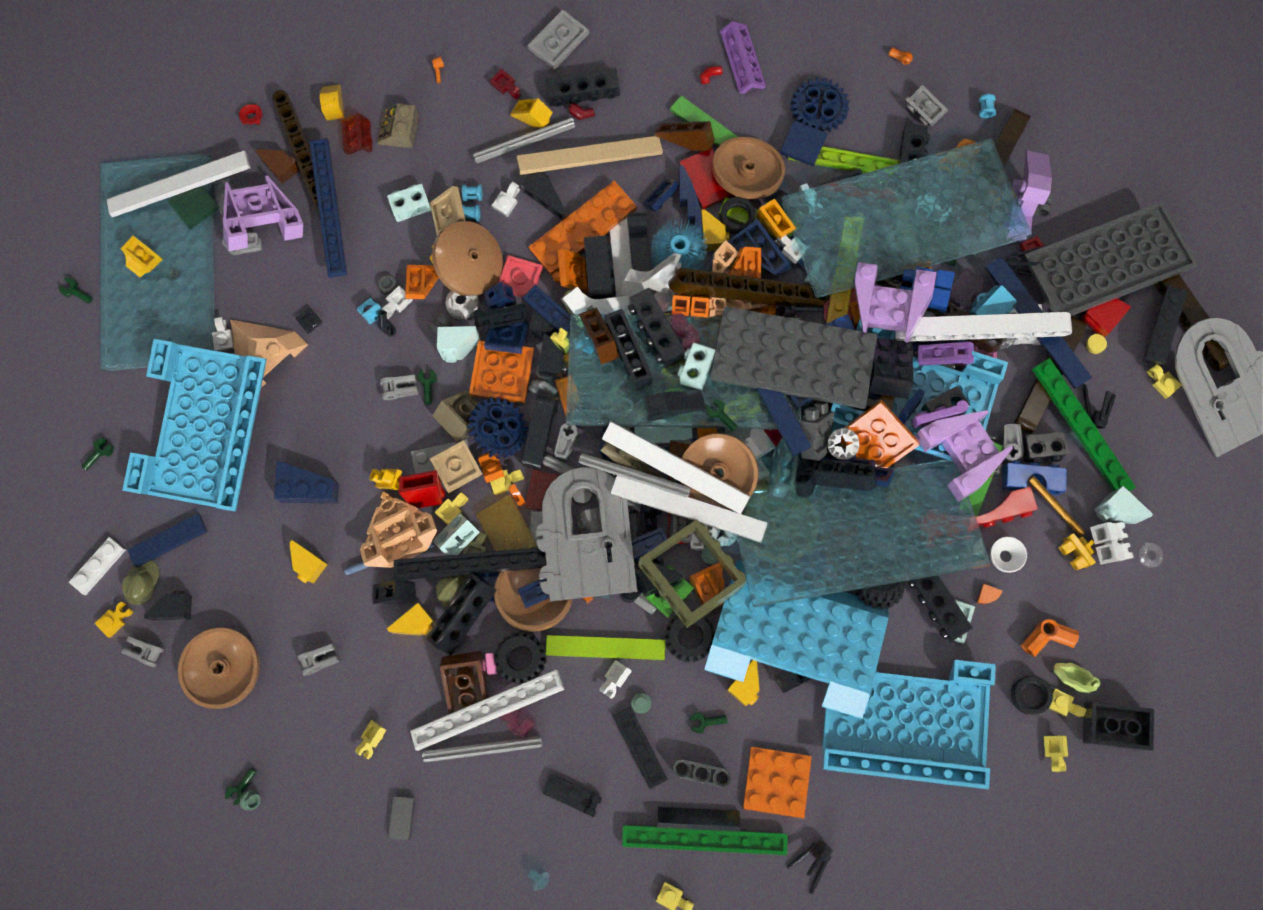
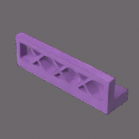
(740, 57)

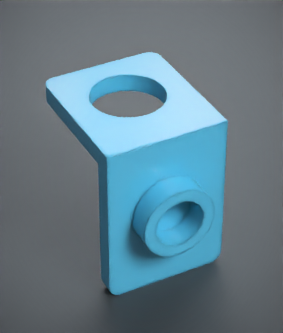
(370, 315)

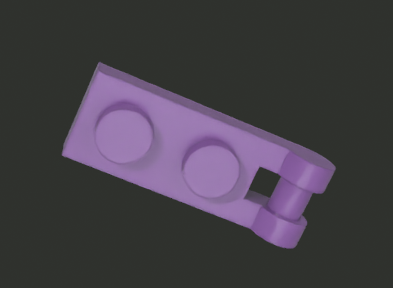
(945, 353)
(923, 418)

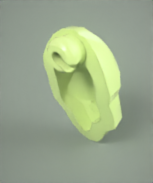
(1076, 677)

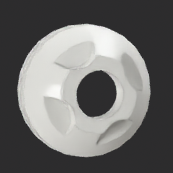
(461, 311)
(1017, 552)

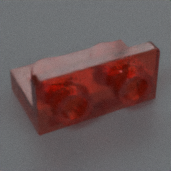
(356, 134)

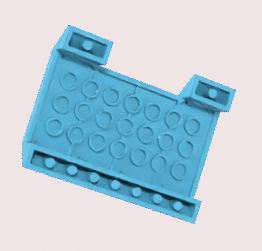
(976, 380)
(203, 426)
(816, 637)
(917, 729)

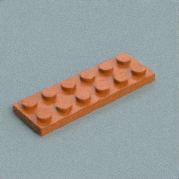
(590, 220)

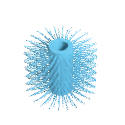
(680, 245)

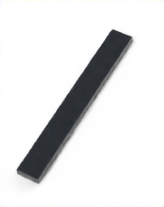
(469, 563)

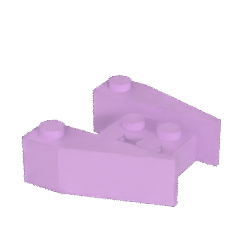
(1035, 184)
(258, 207)
(892, 307)
(968, 447)

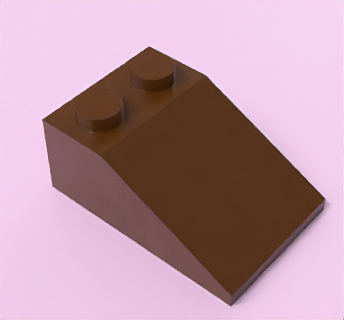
(463, 680)

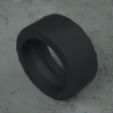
(737, 202)
(1046, 690)

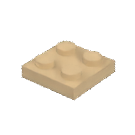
(447, 209)
(456, 466)

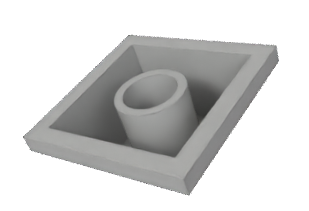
(755, 439)

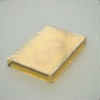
(506, 526)

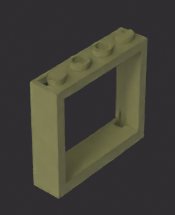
(670, 594)

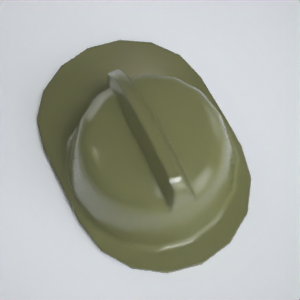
(140, 583)
(448, 588)

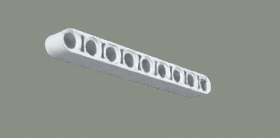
(990, 327)

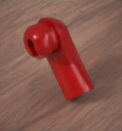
(708, 72)

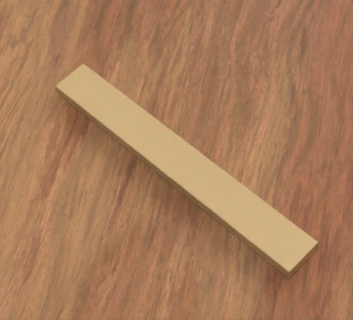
(589, 155)

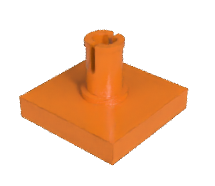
(571, 271)

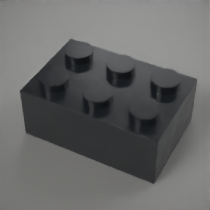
(599, 267)
(892, 368)
(1118, 726)

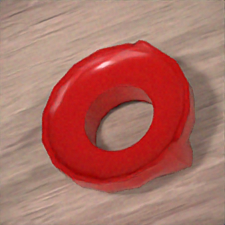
(248, 109)

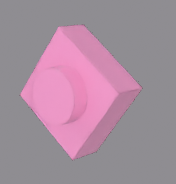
(489, 664)

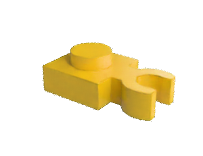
(112, 621)

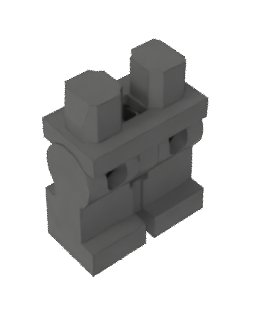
(817, 429)

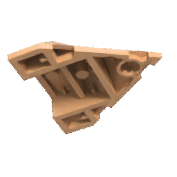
(722, 262)
(265, 343)
(396, 533)

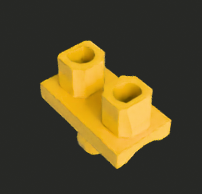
(386, 478)
(1080, 548)

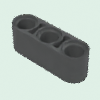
(710, 779)

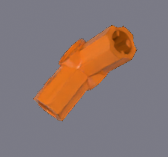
(1038, 638)

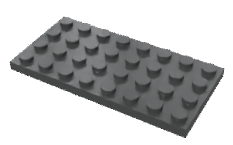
(1110, 260)
(794, 357)

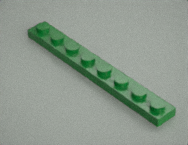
(1082, 426)
(705, 840)

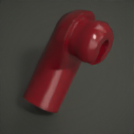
(580, 114)

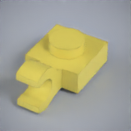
(561, 340)
(1165, 383)
(502, 484)
(450, 509)
(1063, 704)
(371, 737)
(1056, 749)
(671, 898)

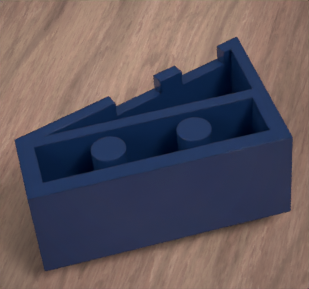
(771, 257)
(302, 486)

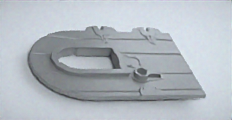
(1238, 400)
(579, 563)

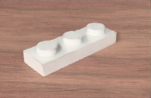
(97, 566)

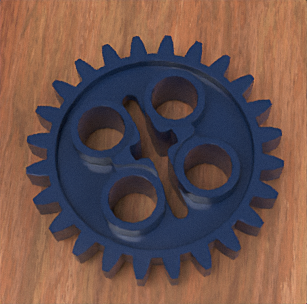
(836, 108)
(497, 427)

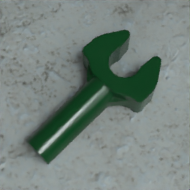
(73, 290)
(427, 385)
(720, 414)
(98, 453)
(707, 721)
(241, 786)

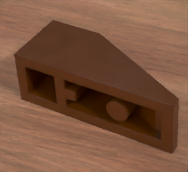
(688, 134)
(599, 336)

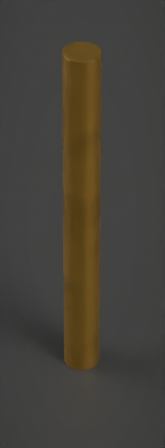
(1056, 505)

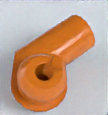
(904, 56)

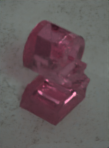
(681, 329)
(516, 728)

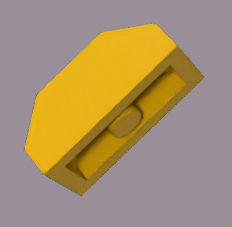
(139, 257)

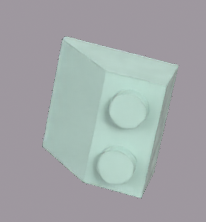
(456, 342)
(1122, 507)

